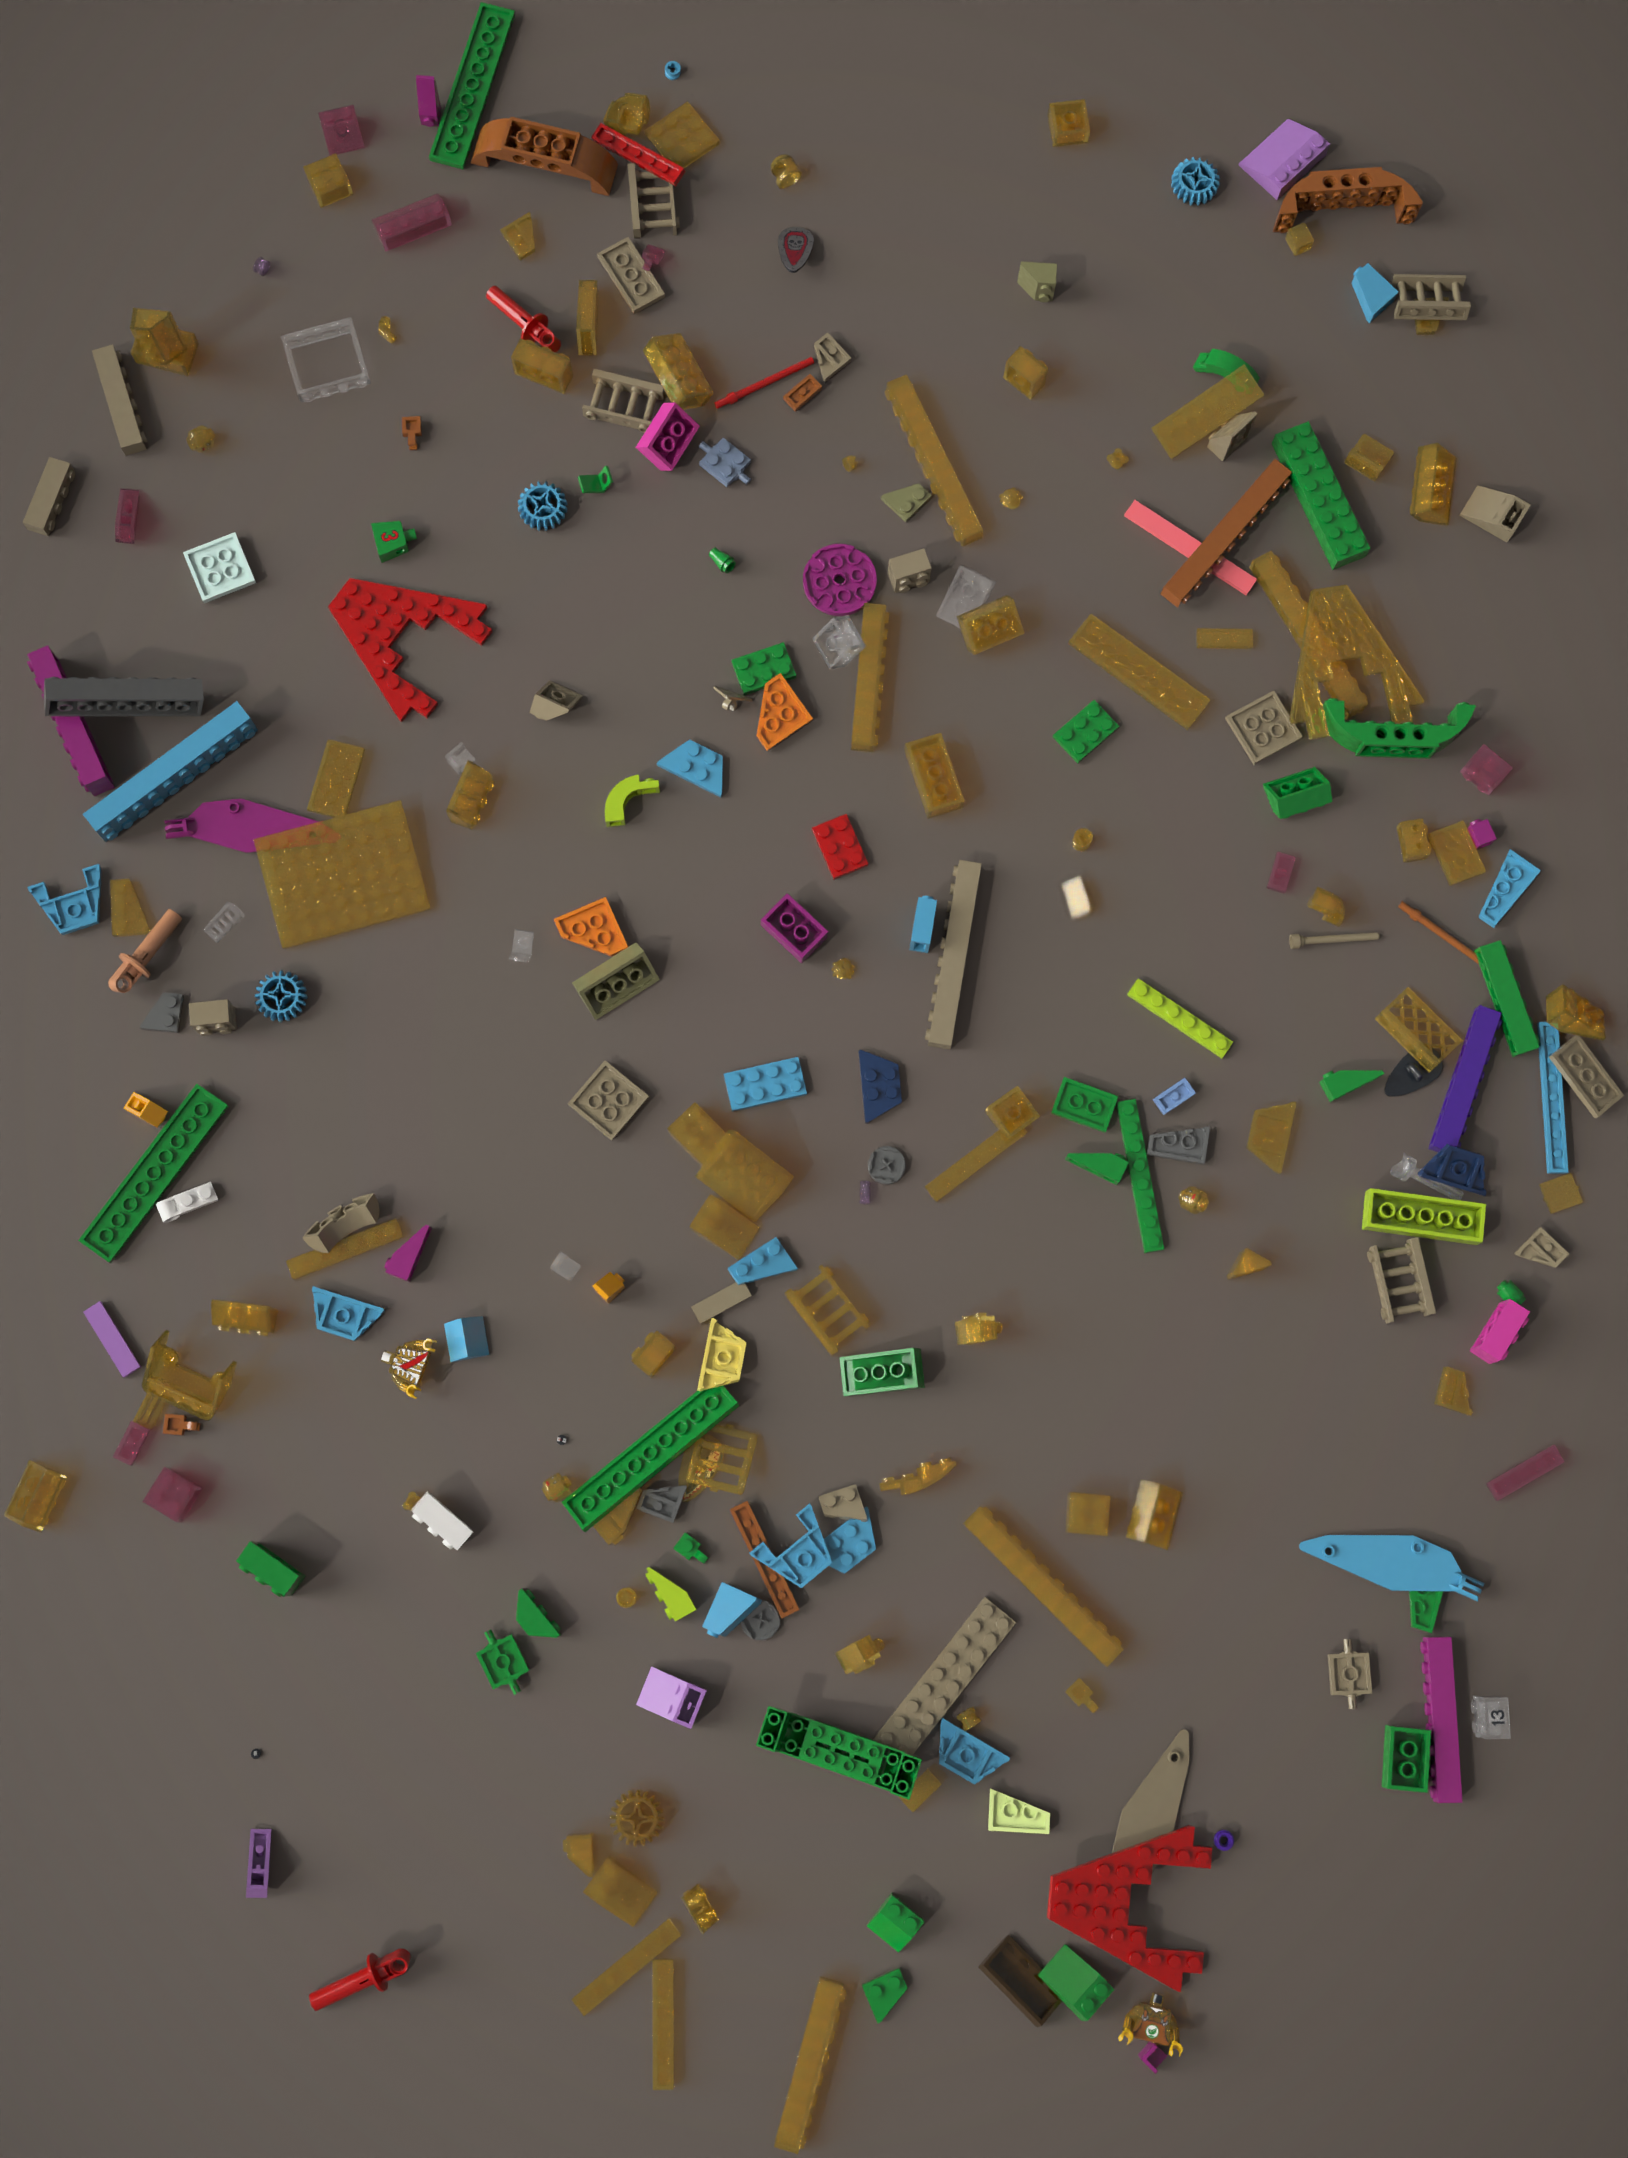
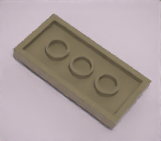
(625, 269)
(1586, 1076)

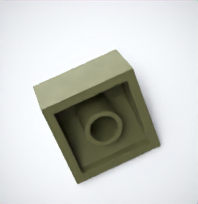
(1038, 279)

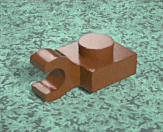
(411, 428)
(177, 1425)

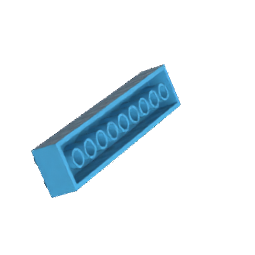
(170, 772)

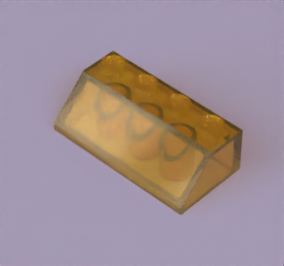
(157, 336)
(1433, 484)

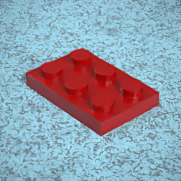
(839, 846)

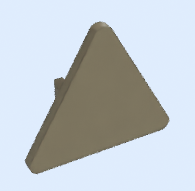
(731, 698)

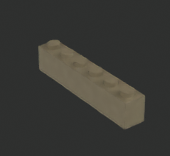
(119, 400)

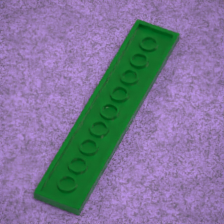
(472, 85)
(153, 1173)
(648, 1455)

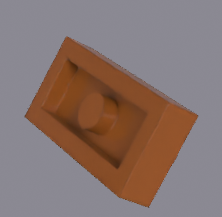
(802, 392)

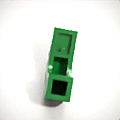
(1221, 363)

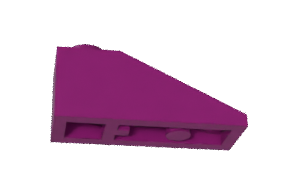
(428, 100)
(406, 1258)

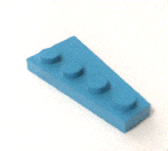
(1508, 887)

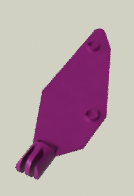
(233, 823)

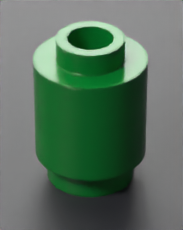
(1509, 1290)

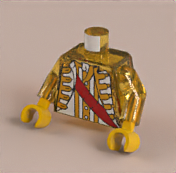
(409, 1364)

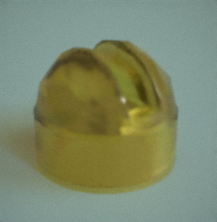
(849, 463)

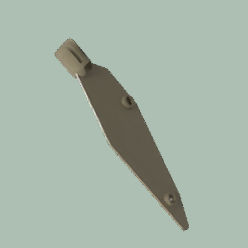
(1157, 1800)

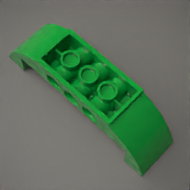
(1393, 739)
(839, 1751)

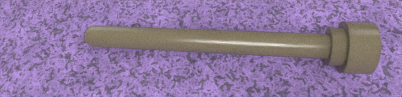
(1297, 941)

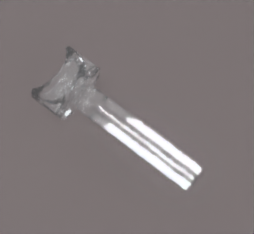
(1407, 1168)

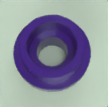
(1230, 1840)

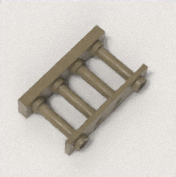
(637, 208)
(1430, 309)
(619, 384)
(1420, 1286)

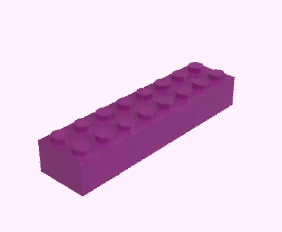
(73, 729)

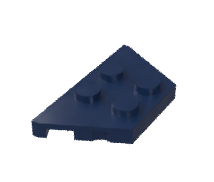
(879, 1085)
(1457, 1169)

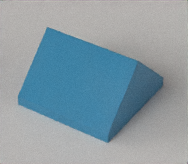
(466, 1338)

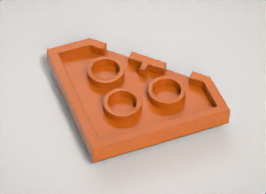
(780, 713)
(593, 928)

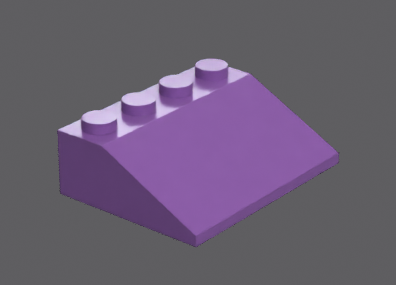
(1285, 157)

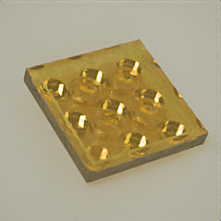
(682, 136)

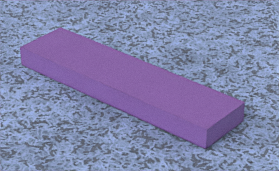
(112, 1339)

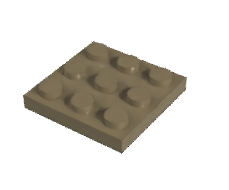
(1263, 727)
(608, 1100)

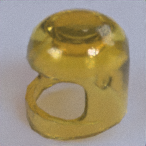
(785, 166)

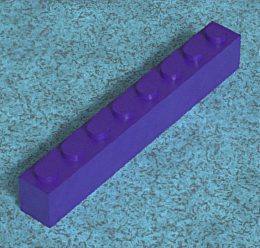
(1466, 1078)

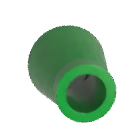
(722, 560)

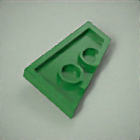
(1424, 1609)

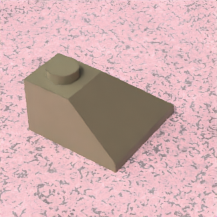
(553, 701)

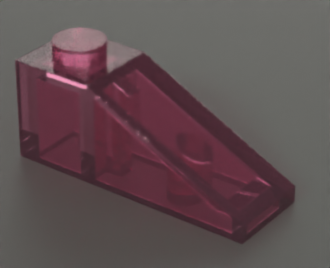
(126, 516)

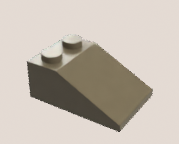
(1231, 435)

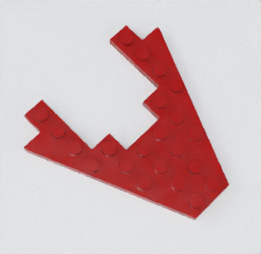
(377, 614)
(1096, 1901)

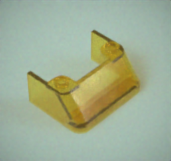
(181, 1385)

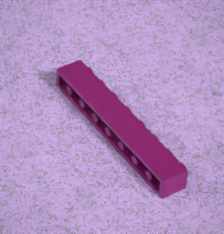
(1441, 1719)

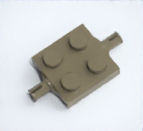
(1349, 1673)

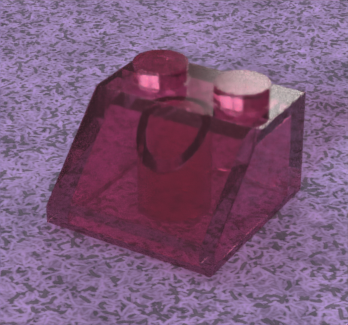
(341, 130)

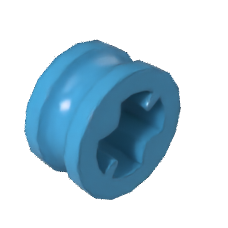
(672, 75)

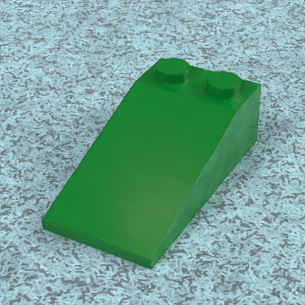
(882, 1372)

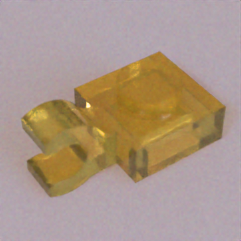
(1080, 1693)

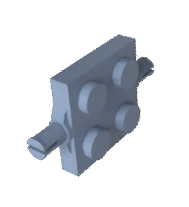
(725, 462)

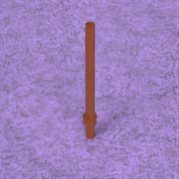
(1417, 915)

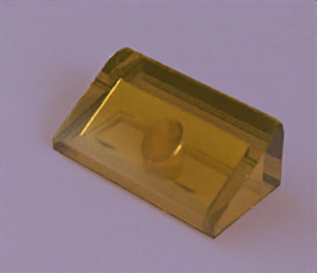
(1076, 898)

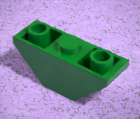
(533, 1617)

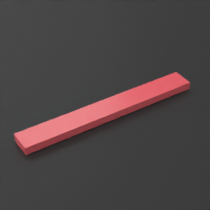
(1187, 545)

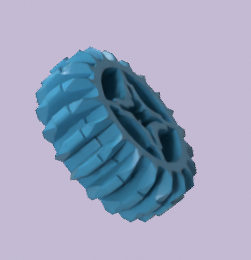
(1206, 181)
(554, 514)
(273, 996)

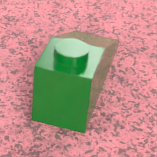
(1345, 1081)
(1104, 1165)

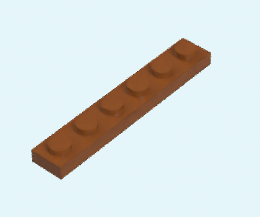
(774, 1581)

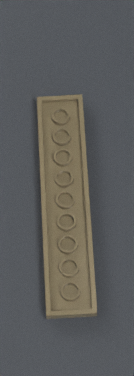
(946, 1678)

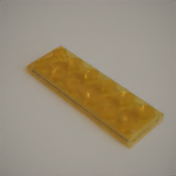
(1207, 411)

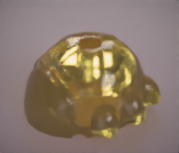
(1010, 501)
(843, 973)

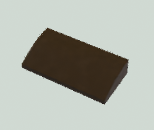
(1018, 1979)

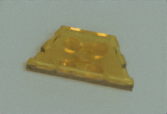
(1271, 1134)

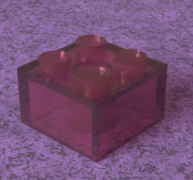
(1485, 770)
(172, 1494)

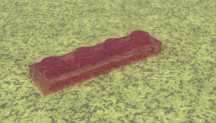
(1525, 1472)

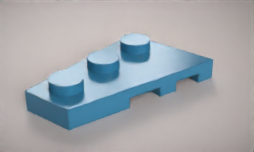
(764, 1262)

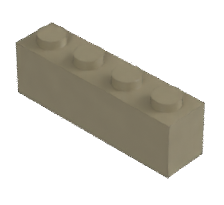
(49, 496)

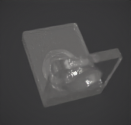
(522, 945)

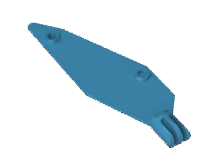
(1394, 1562)

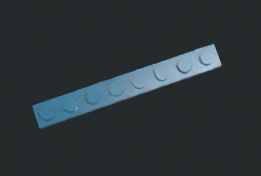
(1552, 1101)

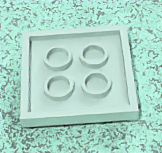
(219, 567)

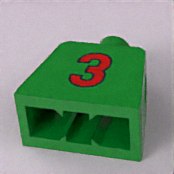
(391, 539)

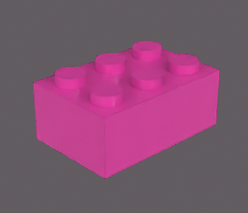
(667, 436)
(1500, 1331)

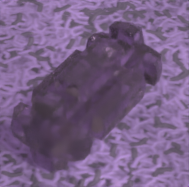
(864, 1192)

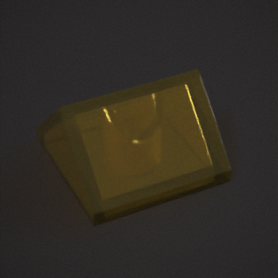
(1247, 1263)

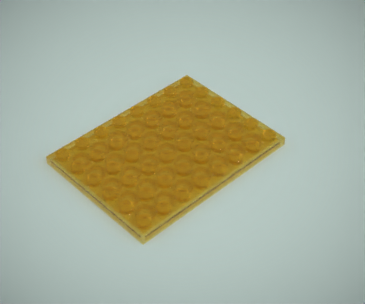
(342, 874)

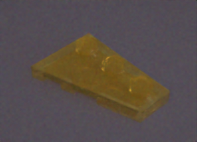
(126, 910)

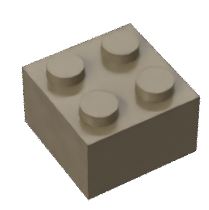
(909, 571)
(213, 1017)

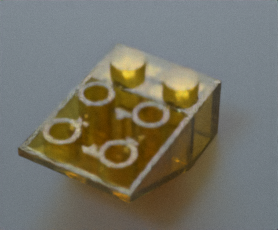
(1574, 1014)

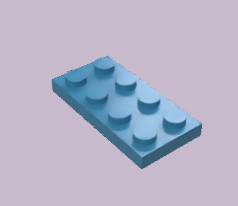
(765, 1084)

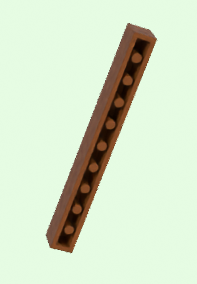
(1225, 533)

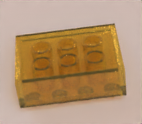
(744, 1175)

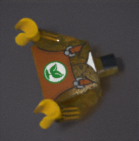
(1152, 2024)

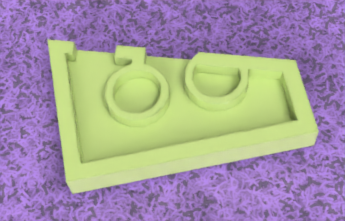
(1015, 1815)

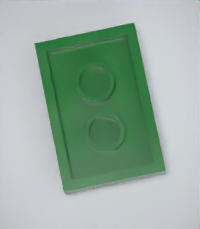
(761, 666)
(1085, 731)
(1084, 1104)

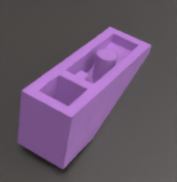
(258, 1863)

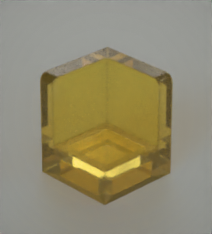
(1299, 239)

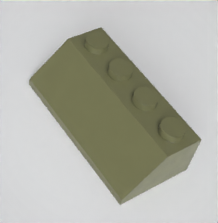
(616, 981)

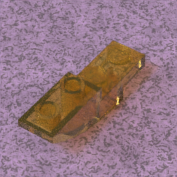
(926, 1476)

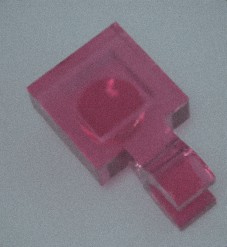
(651, 256)

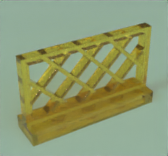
(1409, 1038)

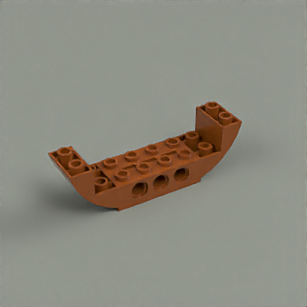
(546, 149)
(1349, 189)

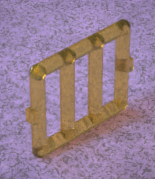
(742, 1472)

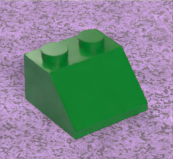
(895, 1922)

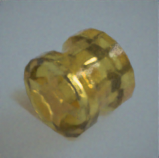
(624, 1598)
(968, 1718)

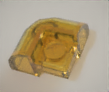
(628, 113)
(1328, 904)

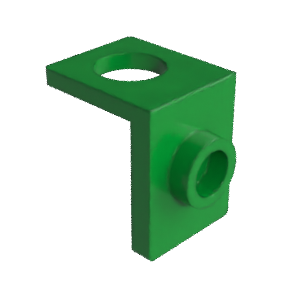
(595, 483)

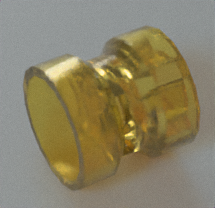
(1081, 843)

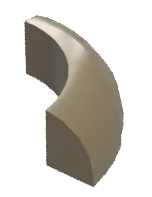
(342, 1222)

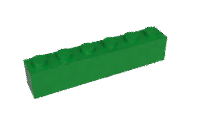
(1507, 998)

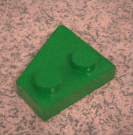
(884, 1992)

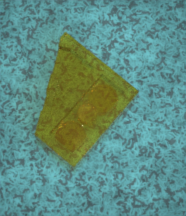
(1453, 1391)

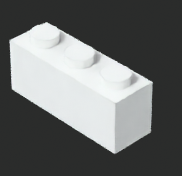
(441, 1521)

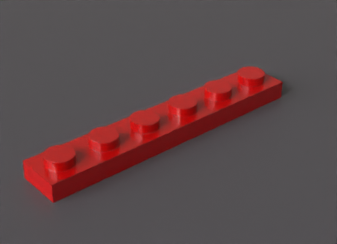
(638, 154)

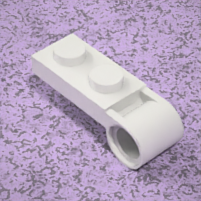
(187, 1201)

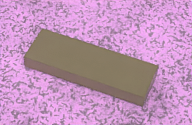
(720, 1302)

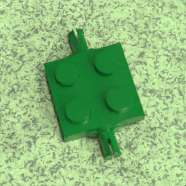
(502, 1661)

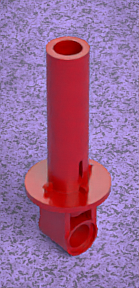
(533, 326)
(376, 1973)

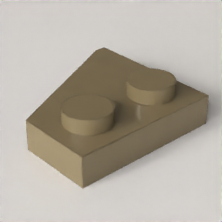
(830, 356)

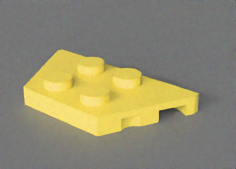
(721, 1358)

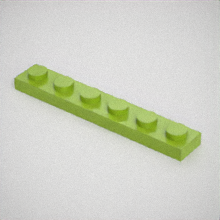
(1179, 1018)

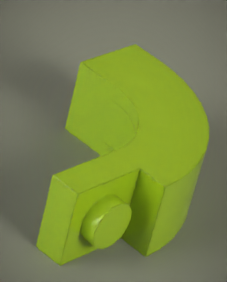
(622, 793)

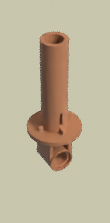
(134, 965)

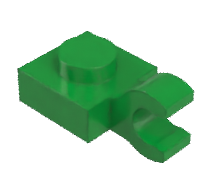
(689, 1547)

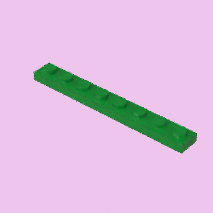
(1140, 1176)

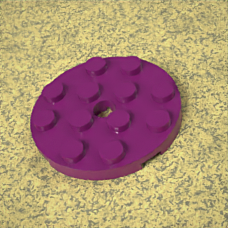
(845, 562)

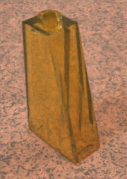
(587, 317)

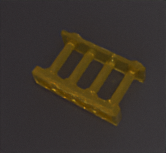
(819, 1328)

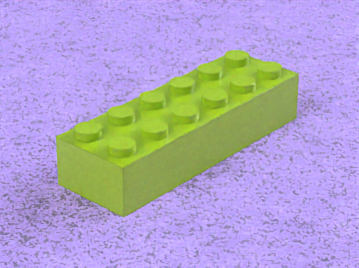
(1423, 1216)

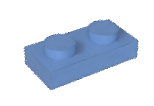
(1174, 1096)

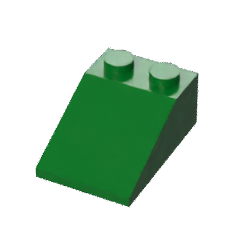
(1075, 1983)

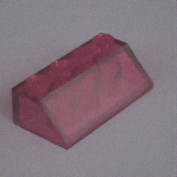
(411, 222)

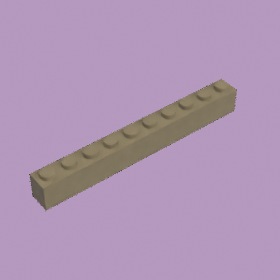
(954, 954)

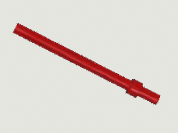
(733, 397)

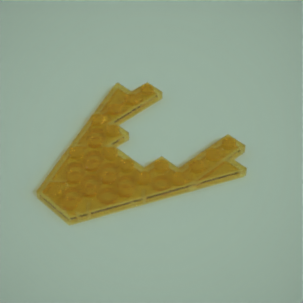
(1337, 632)

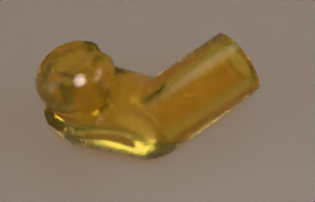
(384, 329)

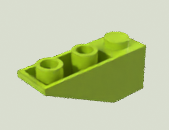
(676, 1599)

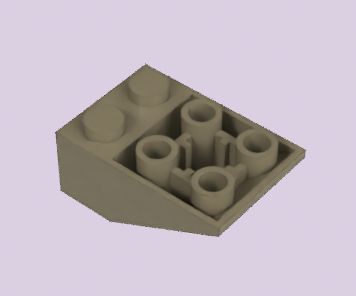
(1495, 511)

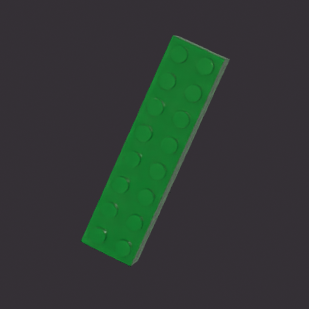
(1321, 496)

